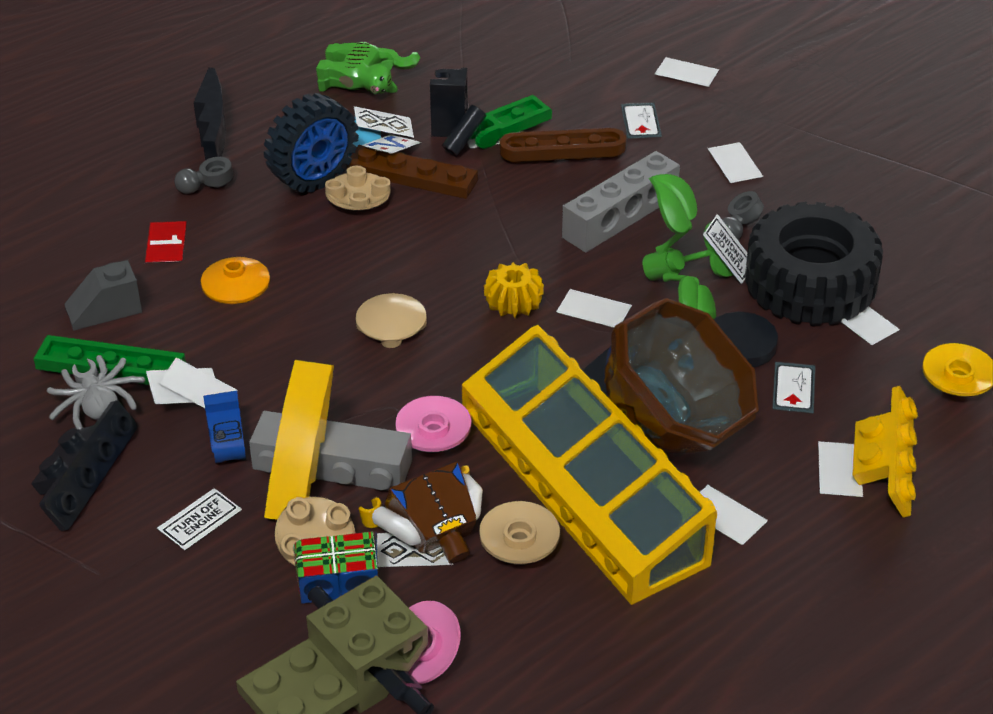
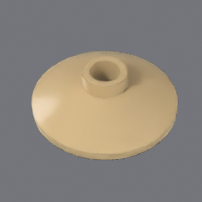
(519, 532)

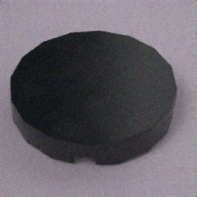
(751, 335)

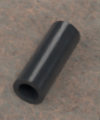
(464, 130)

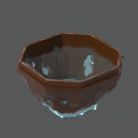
(680, 378)

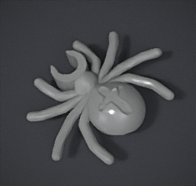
(93, 390)

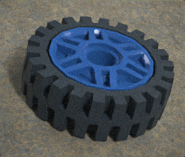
(310, 142)

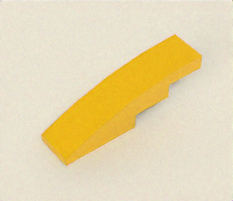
(299, 435)

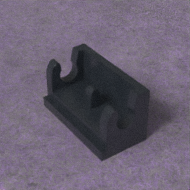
(448, 100)

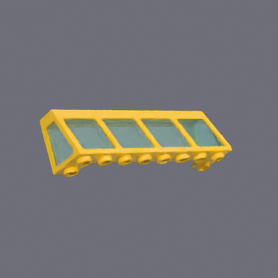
(591, 467)

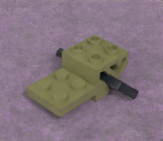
(353, 657)

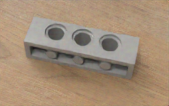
(615, 203)

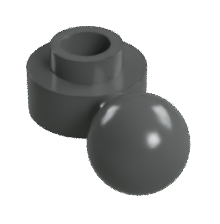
(212, 172)
(743, 210)

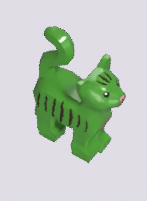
(361, 66)

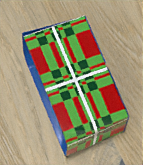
(335, 563)

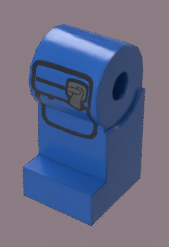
(225, 426)

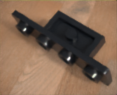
(81, 464)

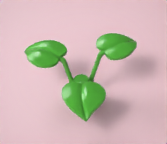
(677, 209)

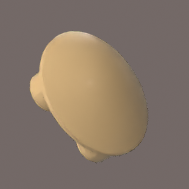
(358, 189)
(391, 318)
(310, 519)

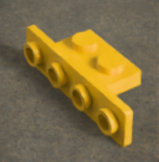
(886, 450)

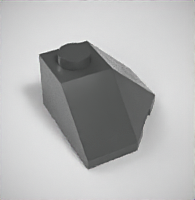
(104, 296)

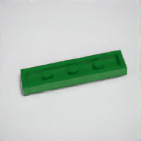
(63, 352)

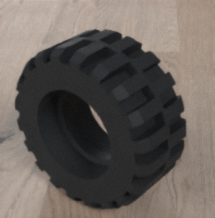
(813, 263)

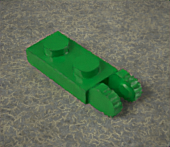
(511, 118)

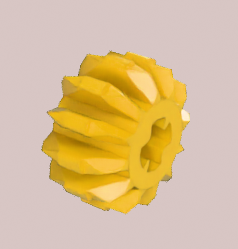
(513, 289)

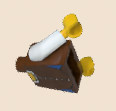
(430, 511)

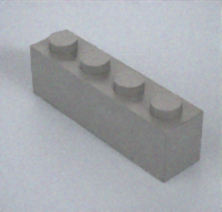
(347, 455)

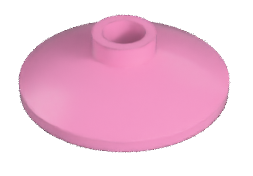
(434, 423)
(445, 639)

